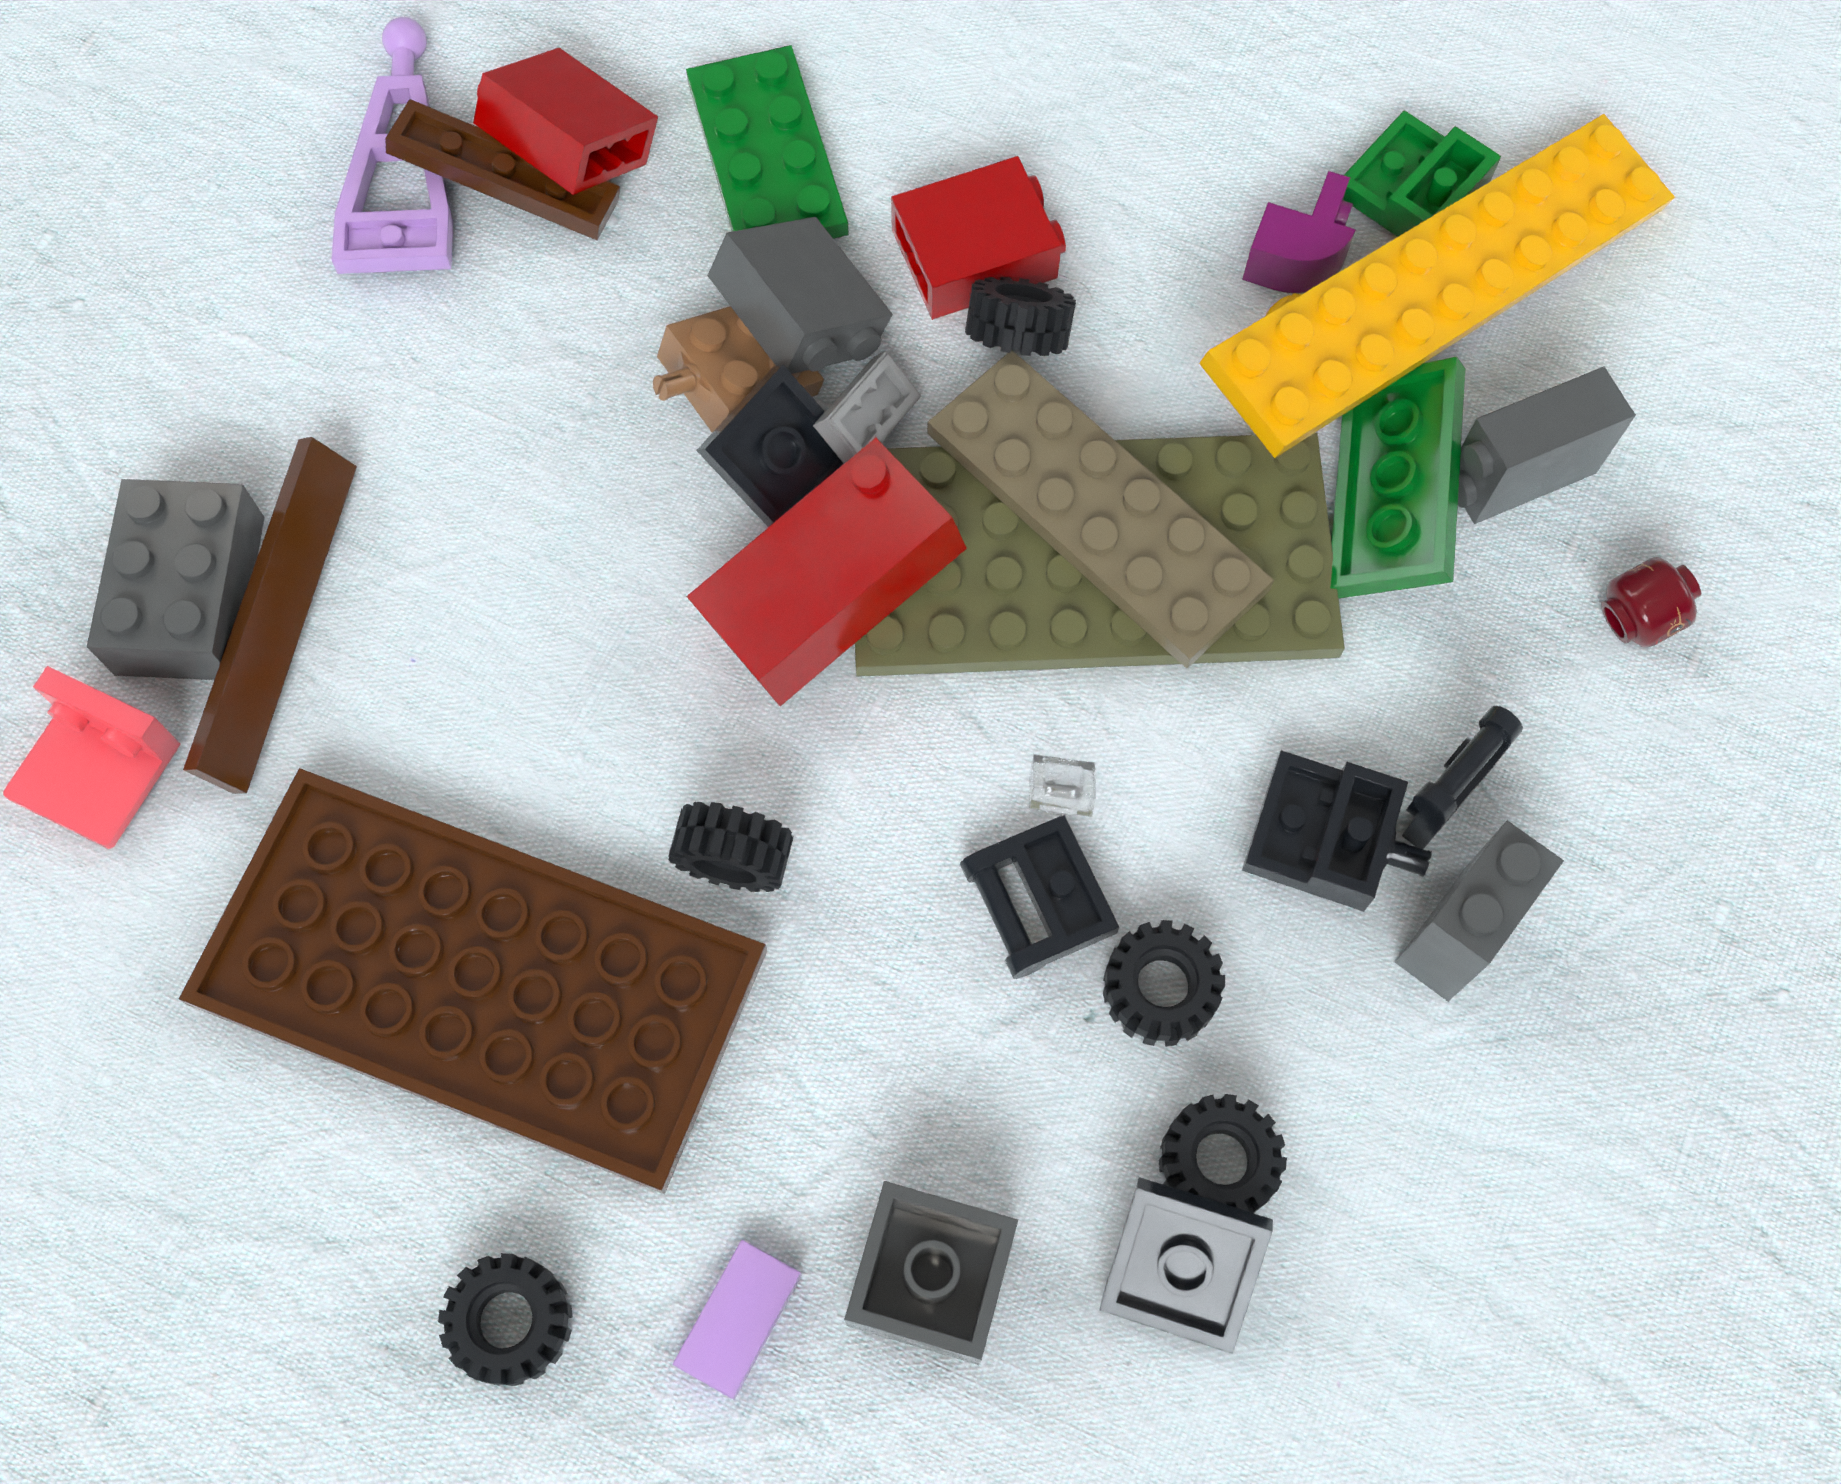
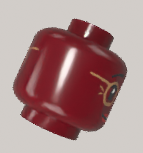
(1651, 602)

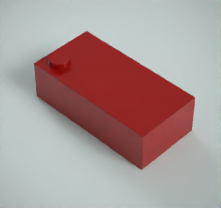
(828, 571)

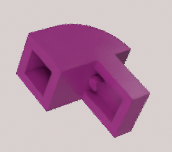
(1300, 249)

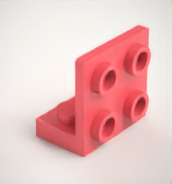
(90, 760)

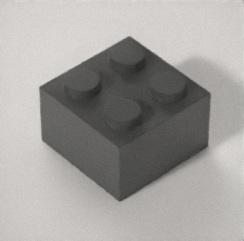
(931, 1272)

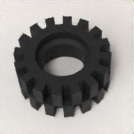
(1020, 316)
(731, 847)
(1181, 949)
(1243, 1124)
(464, 1311)

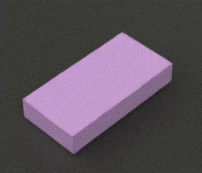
(737, 1319)

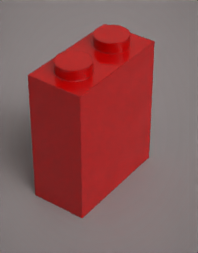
(564, 120)
(974, 230)

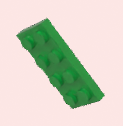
(765, 142)
(1400, 484)

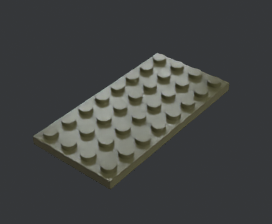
(1026, 608)

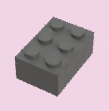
(174, 577)

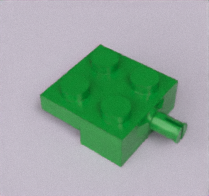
(1416, 173)

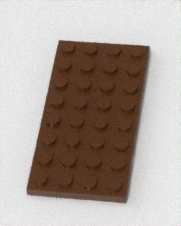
(478, 978)

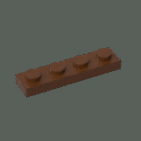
(485, 165)

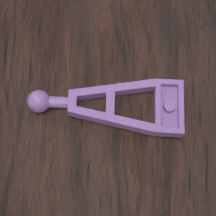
(401, 237)

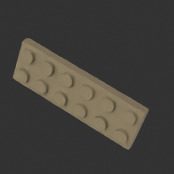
(1100, 508)

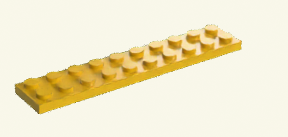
(1434, 285)

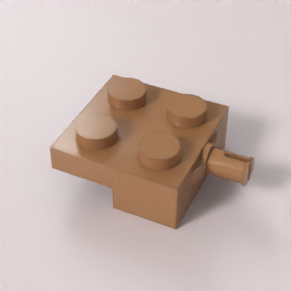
(716, 364)

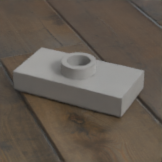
(867, 407)

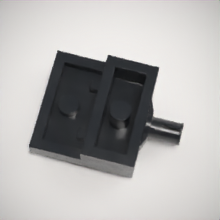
(1330, 830)

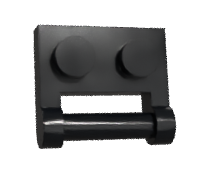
(1463, 773)
(1058, 886)

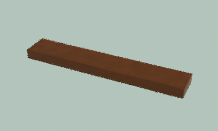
(270, 618)

